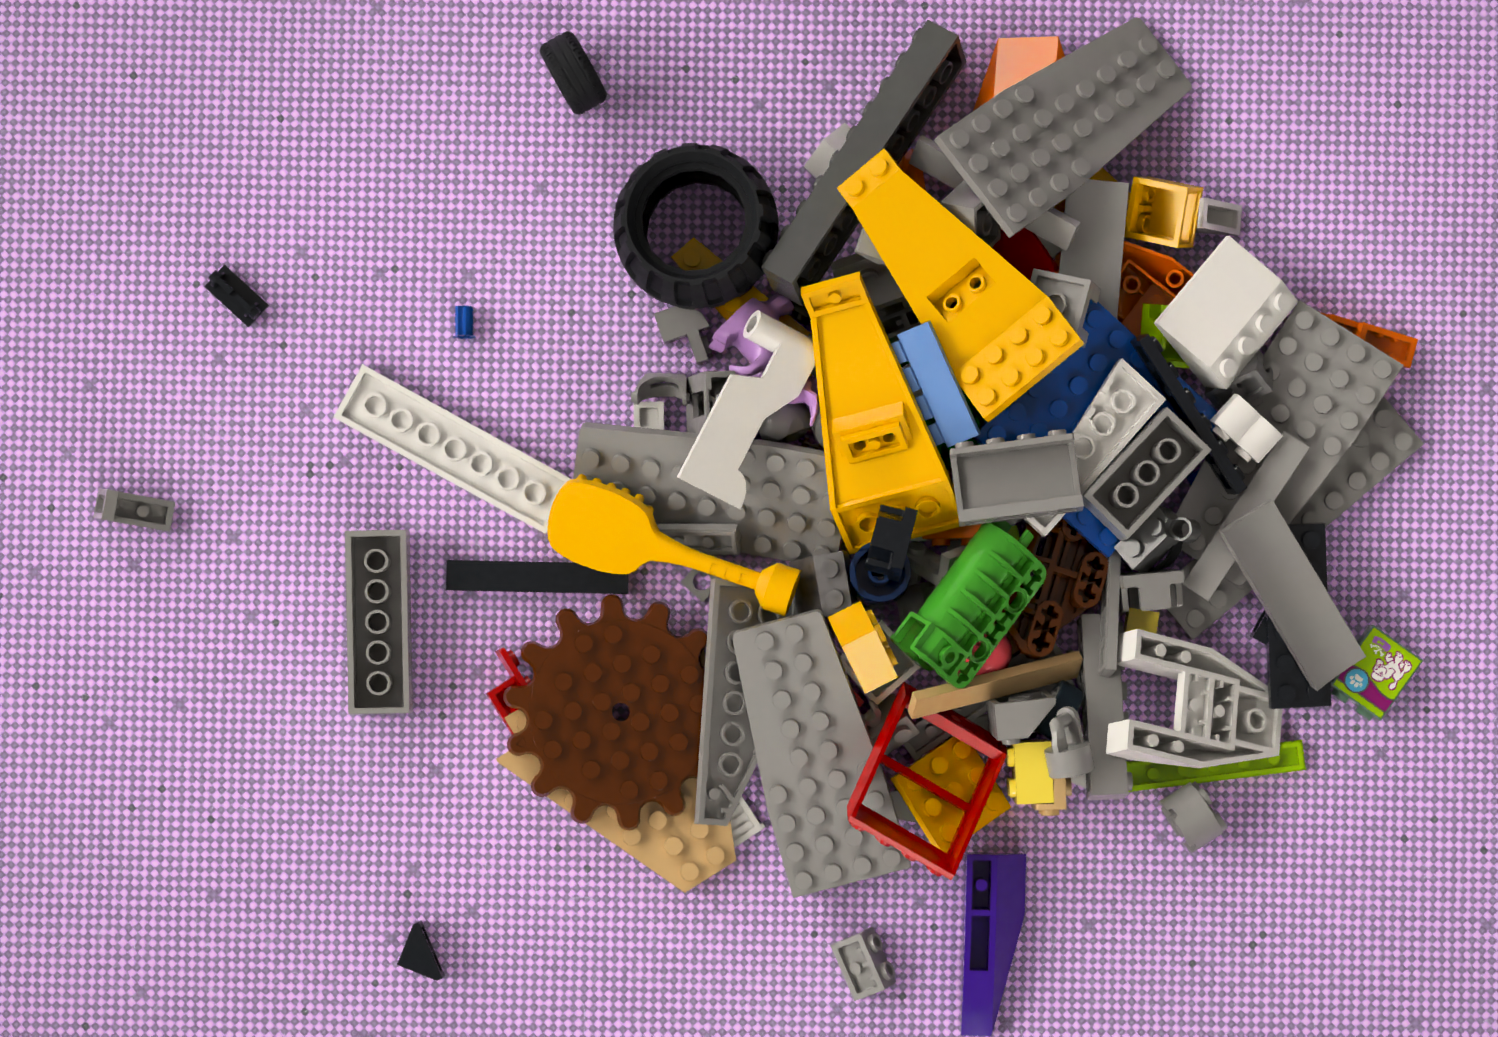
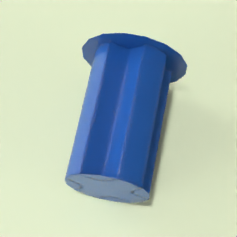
(464, 322)

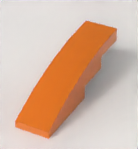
(1391, 343)

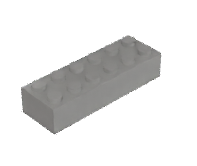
(378, 621)

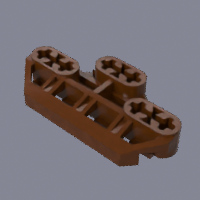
(1065, 564)

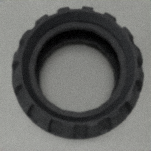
(677, 169)

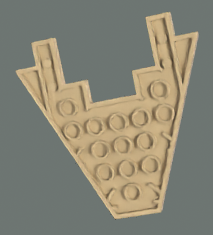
(664, 843)

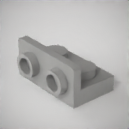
(864, 963)

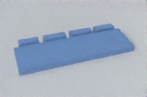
(941, 391)

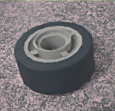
(1065, 696)

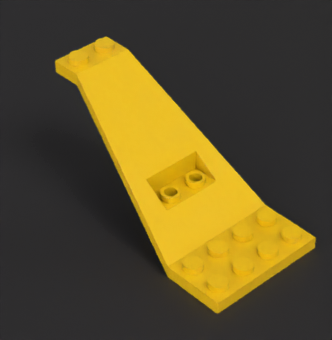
(997, 334)
(865, 400)

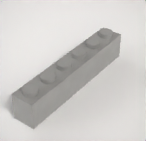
(1100, 707)

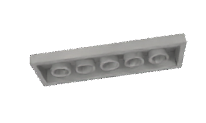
(1099, 239)
(1292, 594)

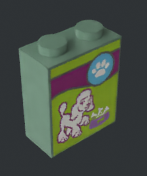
(1378, 677)

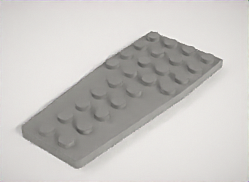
(1063, 123)
(1321, 395)
(784, 501)
(811, 753)

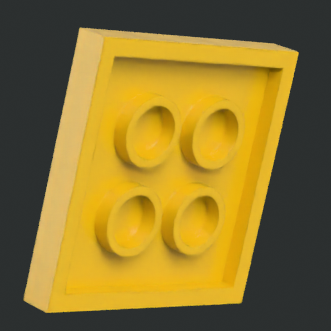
(956, 769)

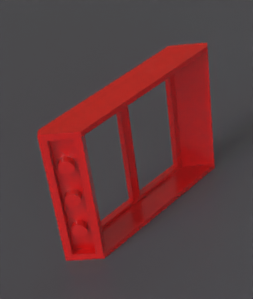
(890, 833)

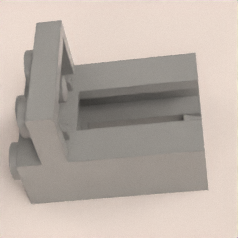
(704, 392)

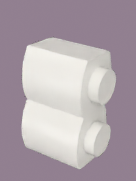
(1245, 428)

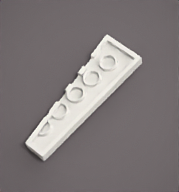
(1106, 427)

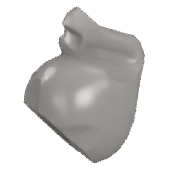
(786, 424)

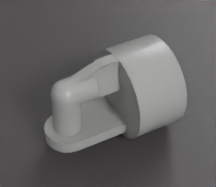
(1069, 751)

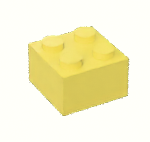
(1030, 773)

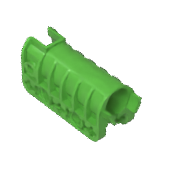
(970, 602)

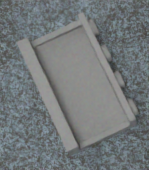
(1015, 478)

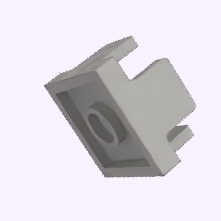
(1151, 590)

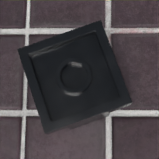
(890, 541)

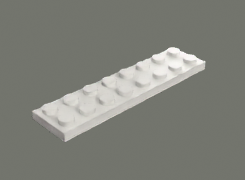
(451, 447)

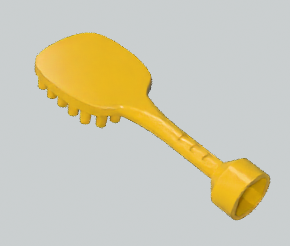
(619, 534)

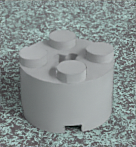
(1192, 816)

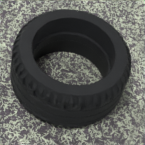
(573, 72)

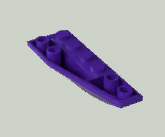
(990, 934)

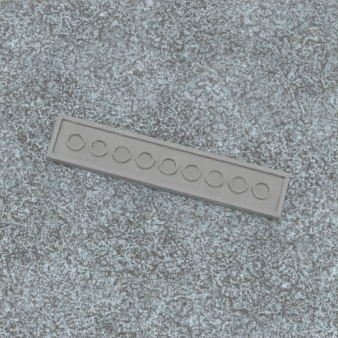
(1373, 455)

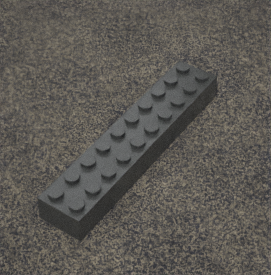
(887, 122)

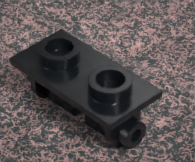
(236, 295)

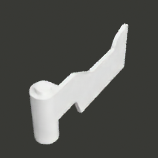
(744, 406)

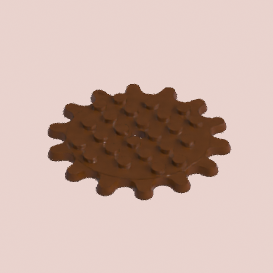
(573, 702)

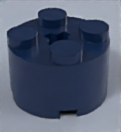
(871, 589)

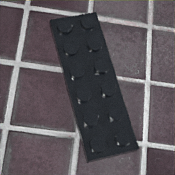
(1285, 679)

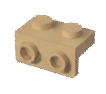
(1062, 788)

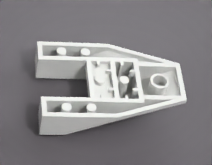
(1218, 707)

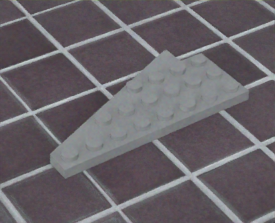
(726, 737)

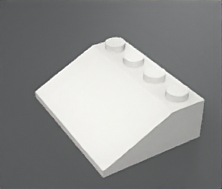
(1225, 314)

